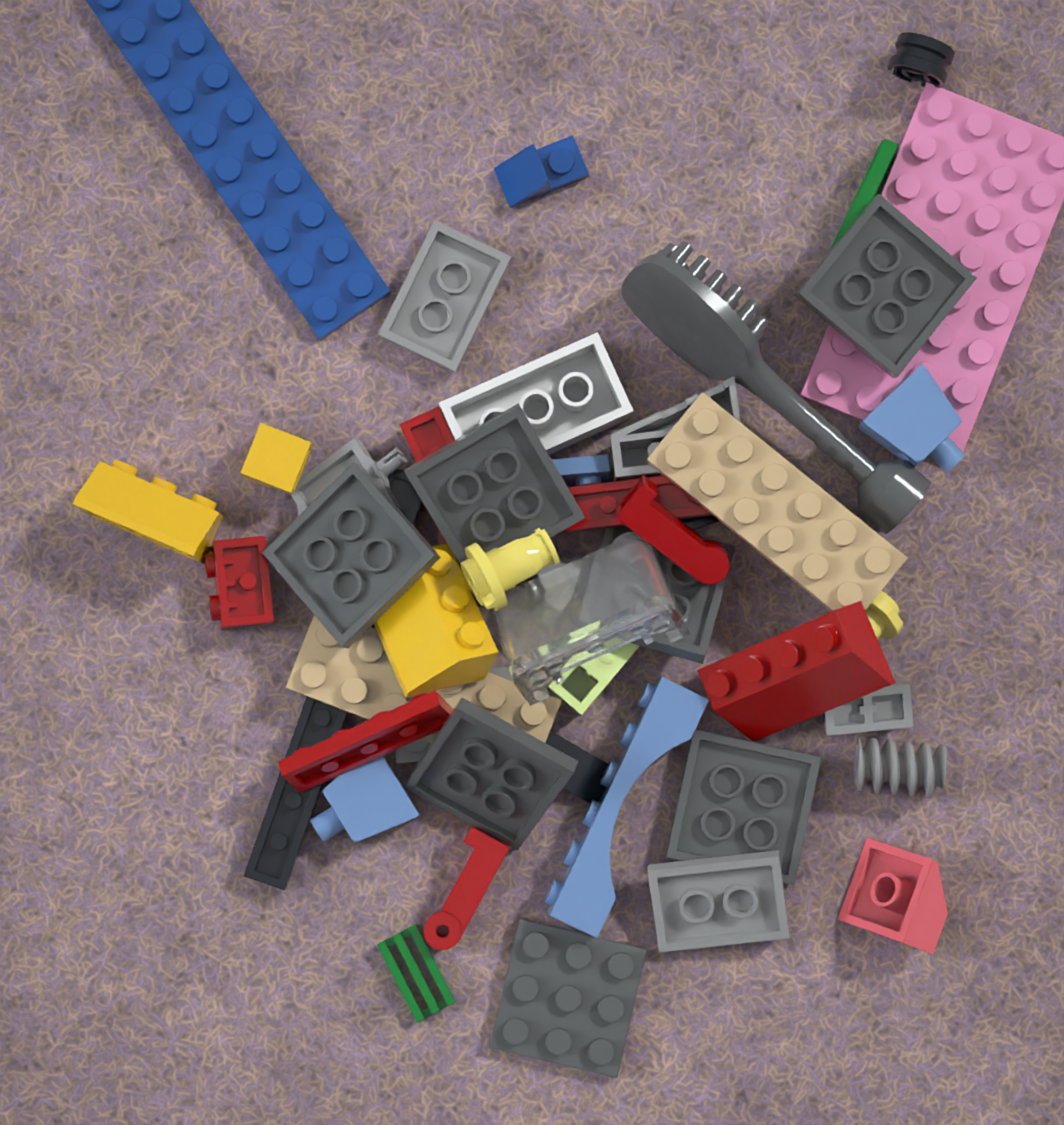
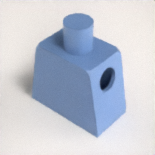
(916, 422)
(365, 803)

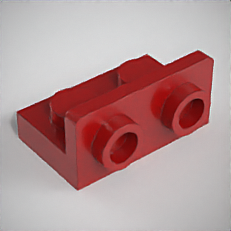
(240, 581)

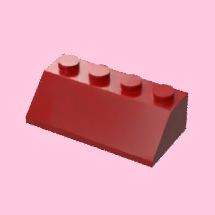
(798, 673)

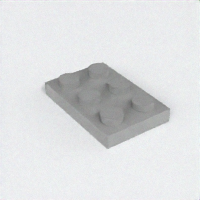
(444, 296)
(718, 901)

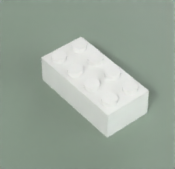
(562, 395)

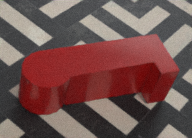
(701, 558)
(447, 926)

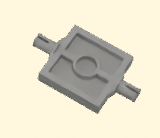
(325, 473)

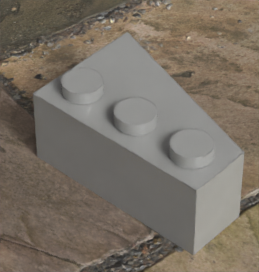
(636, 442)

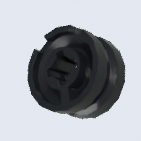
(921, 59)

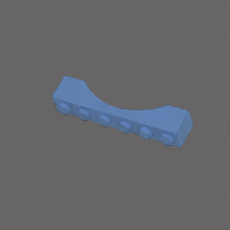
(587, 888)

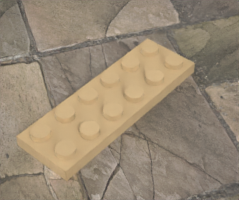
(775, 507)
(366, 684)

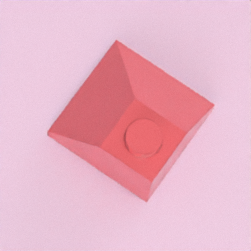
(896, 896)

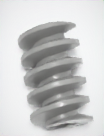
(900, 766)

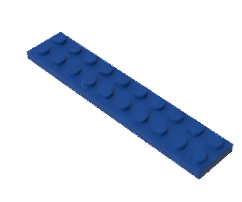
(245, 159)

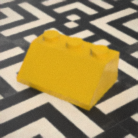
(150, 509)
(437, 631)

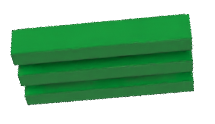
(399, 940)

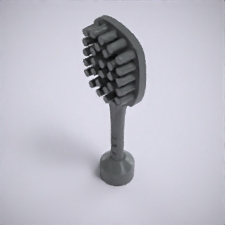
(719, 344)

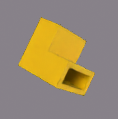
(276, 459)

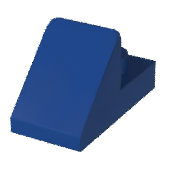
(540, 170)

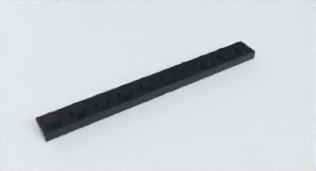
(288, 809)

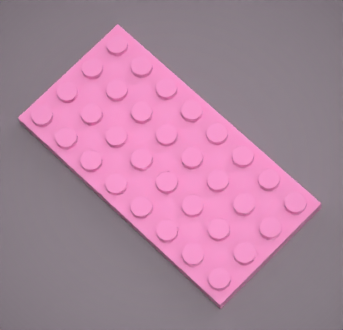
(989, 199)

